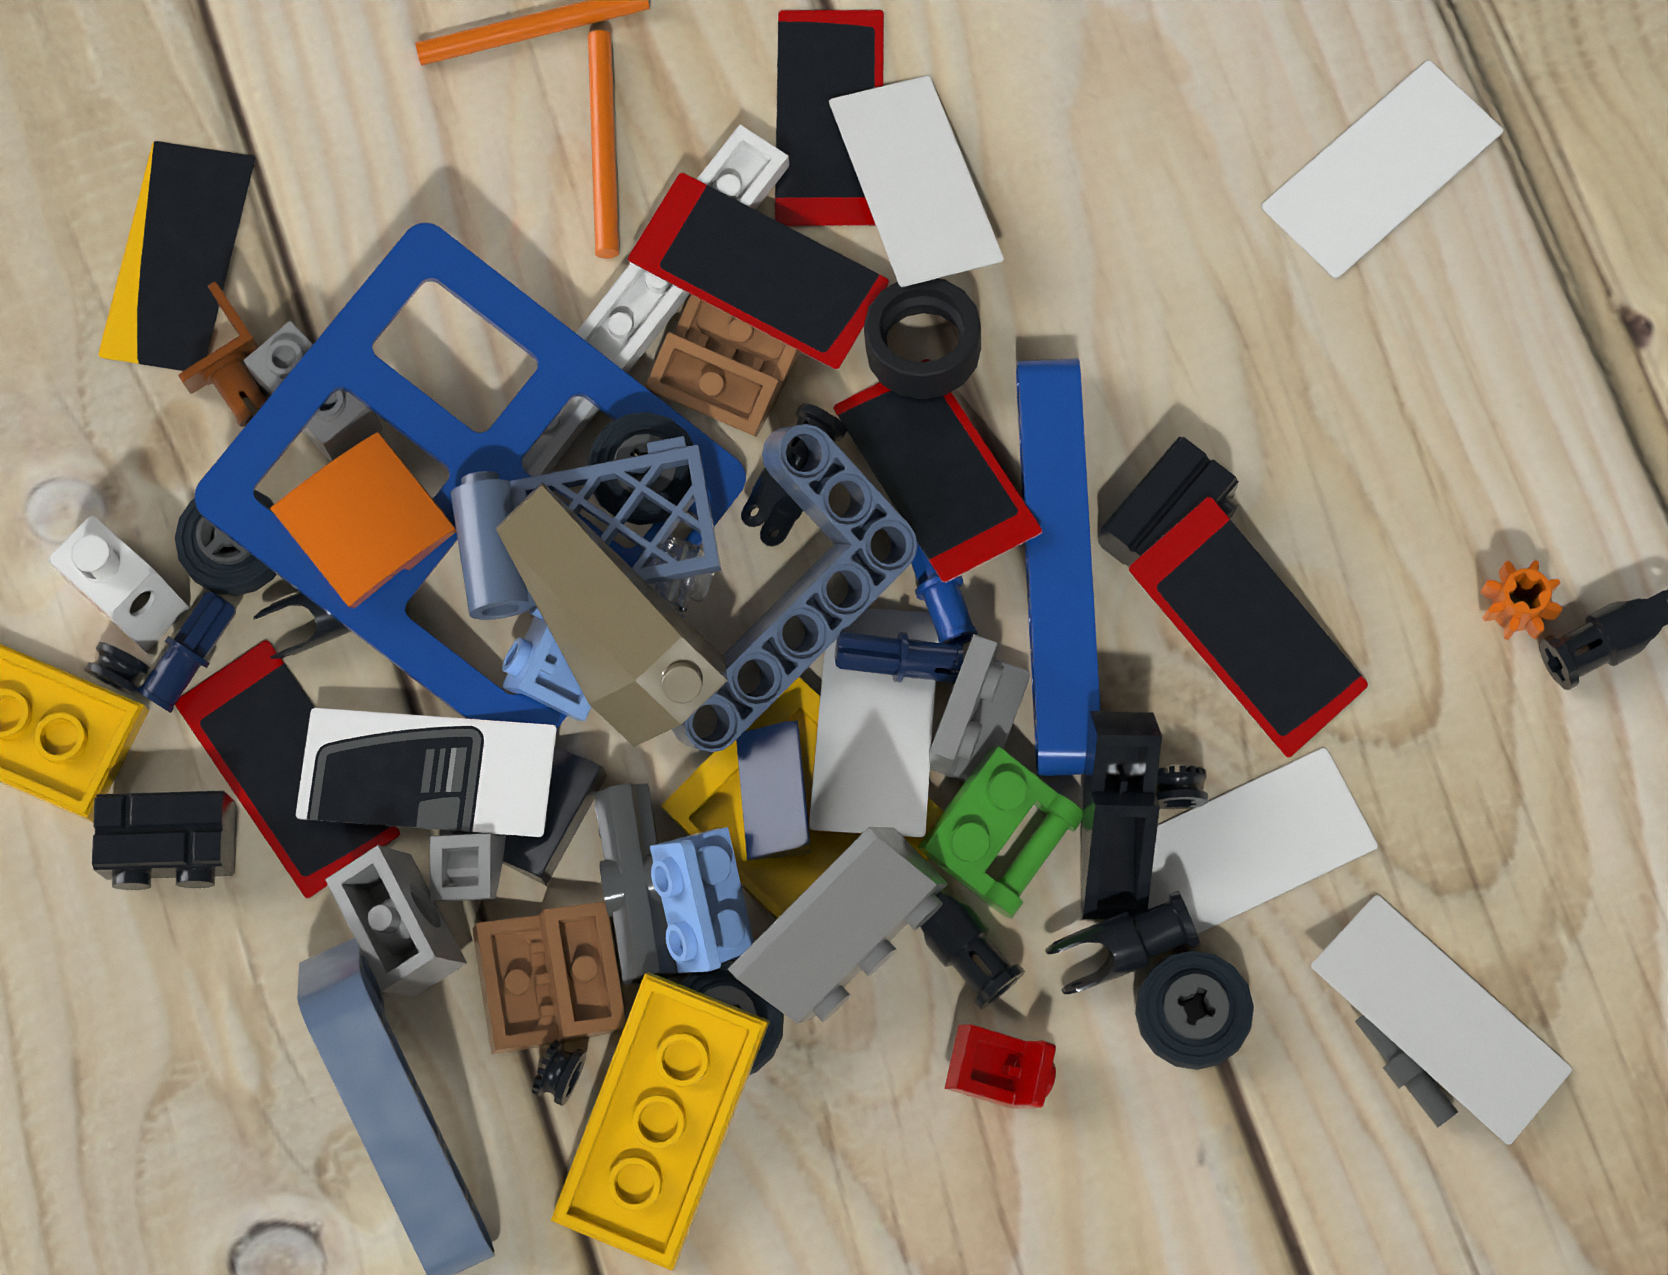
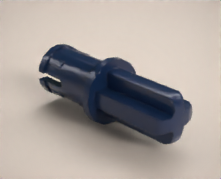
(188, 651)
(899, 657)

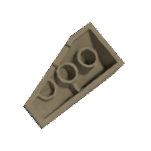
(616, 633)

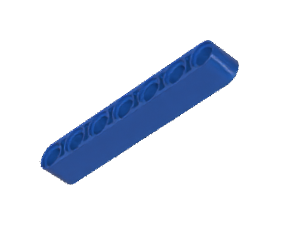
(1058, 562)

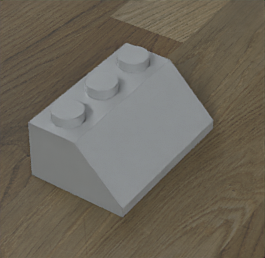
(841, 926)

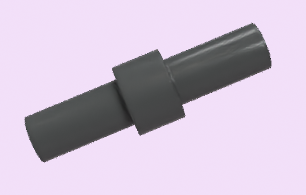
(1407, 1072)

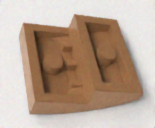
(722, 367)
(549, 977)

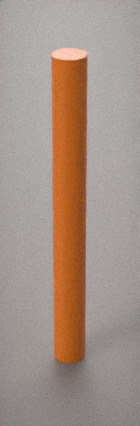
(524, 28)
(603, 144)

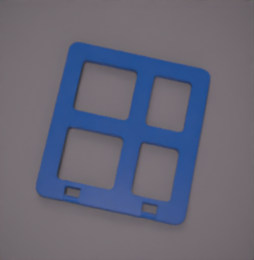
(346, 362)

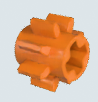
(1523, 583)

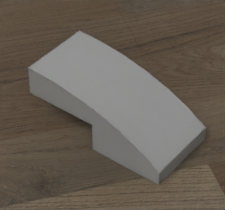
(465, 865)

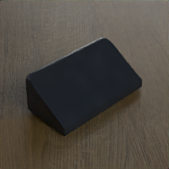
(569, 799)

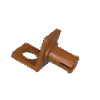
(226, 367)

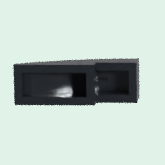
(1119, 813)

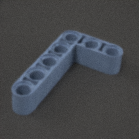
(808, 596)
(389, 1111)

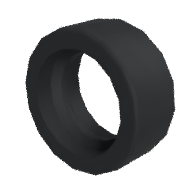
(927, 378)

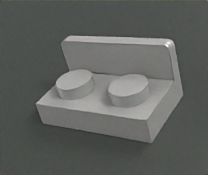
(978, 710)

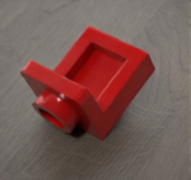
(1001, 1068)

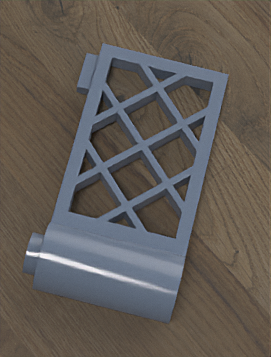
(484, 500)

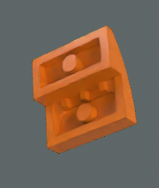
(363, 519)

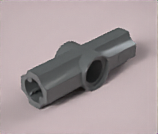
(629, 894)

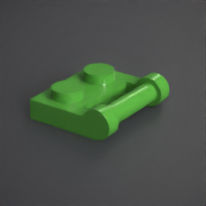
(984, 819)

